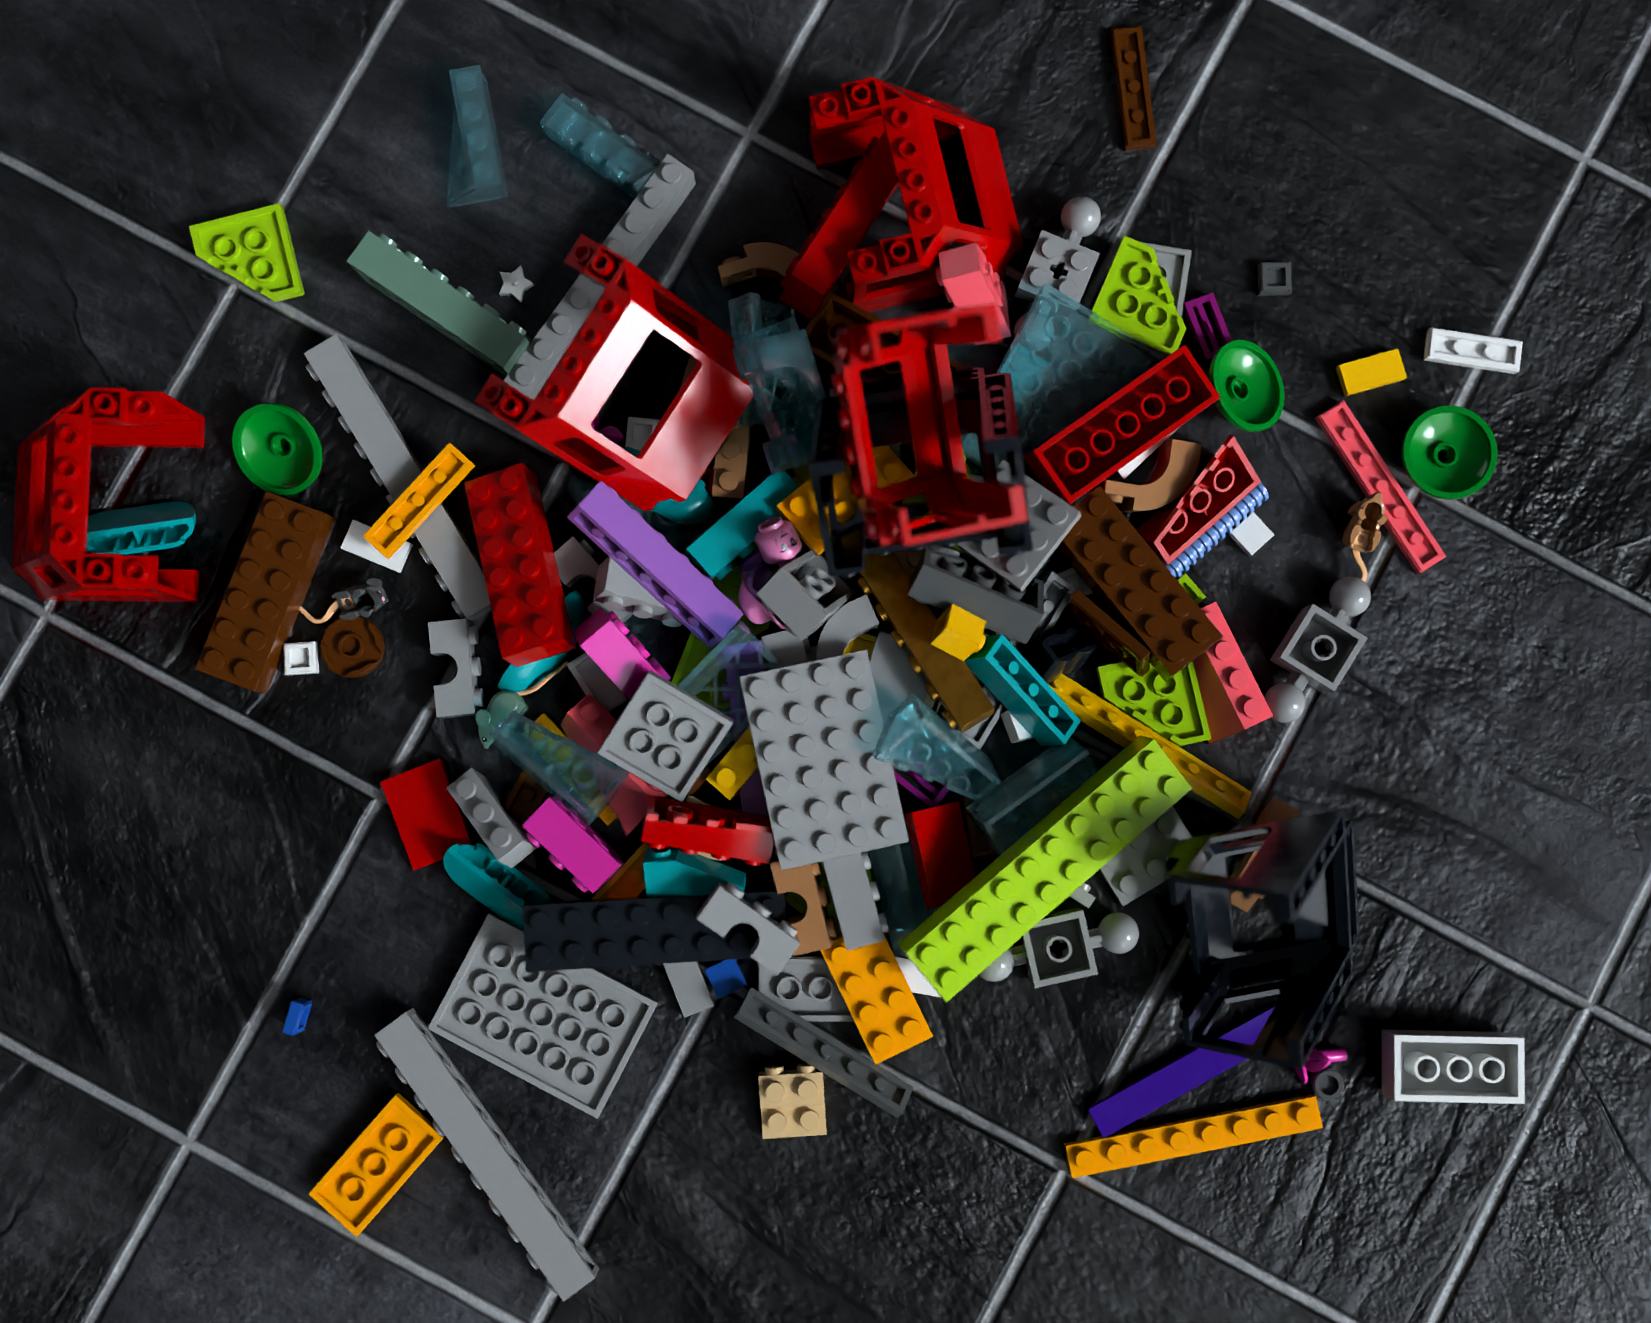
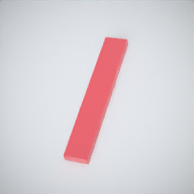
(1374, 476)

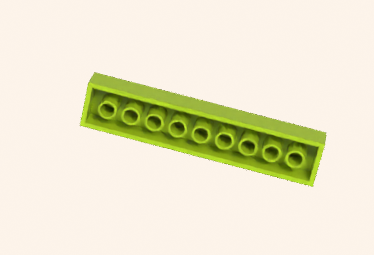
(1044, 866)

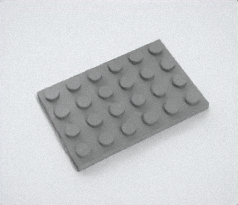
(816, 760)
(547, 1027)

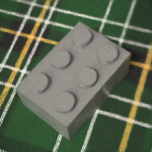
(805, 594)

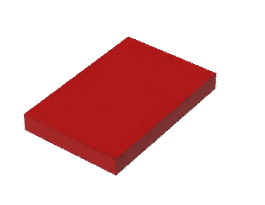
(426, 813)
(940, 852)

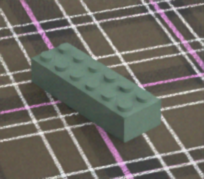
(438, 302)

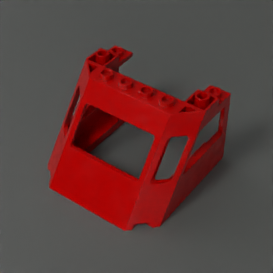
(905, 265)
(595, 362)
(950, 493)
(55, 498)

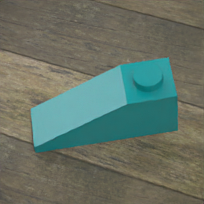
(681, 874)

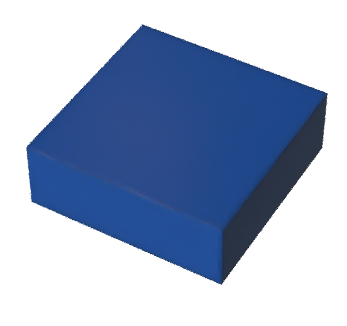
(725, 977)
(297, 1016)

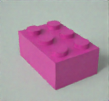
(616, 654)
(573, 845)

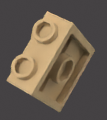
(792, 1102)

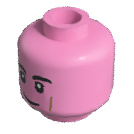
(778, 541)

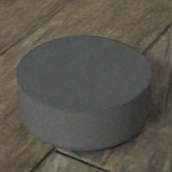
(1327, 1084)

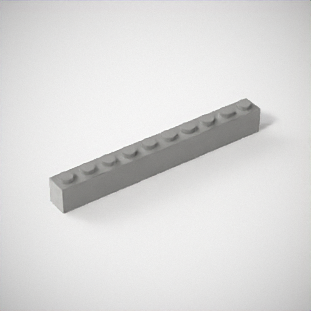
(631, 240)
(397, 468)
(846, 875)
(487, 1155)

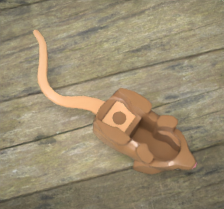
(1363, 531)

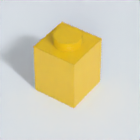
(958, 632)

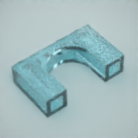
(792, 362)

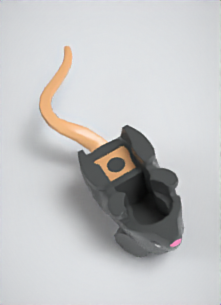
(354, 601)

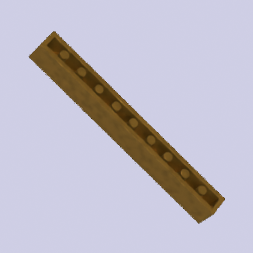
(913, 628)

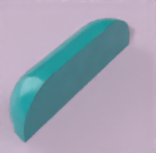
(695, 510)
(140, 528)
(528, 675)
(492, 882)

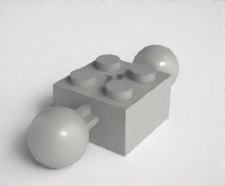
(1065, 254)
(1337, 643)
(1075, 959)

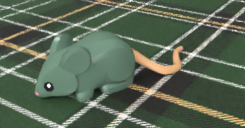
(502, 705)

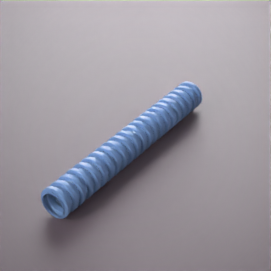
(1215, 532)

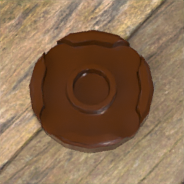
(352, 647)

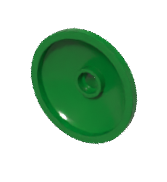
(1247, 386)
(1467, 448)
(263, 452)

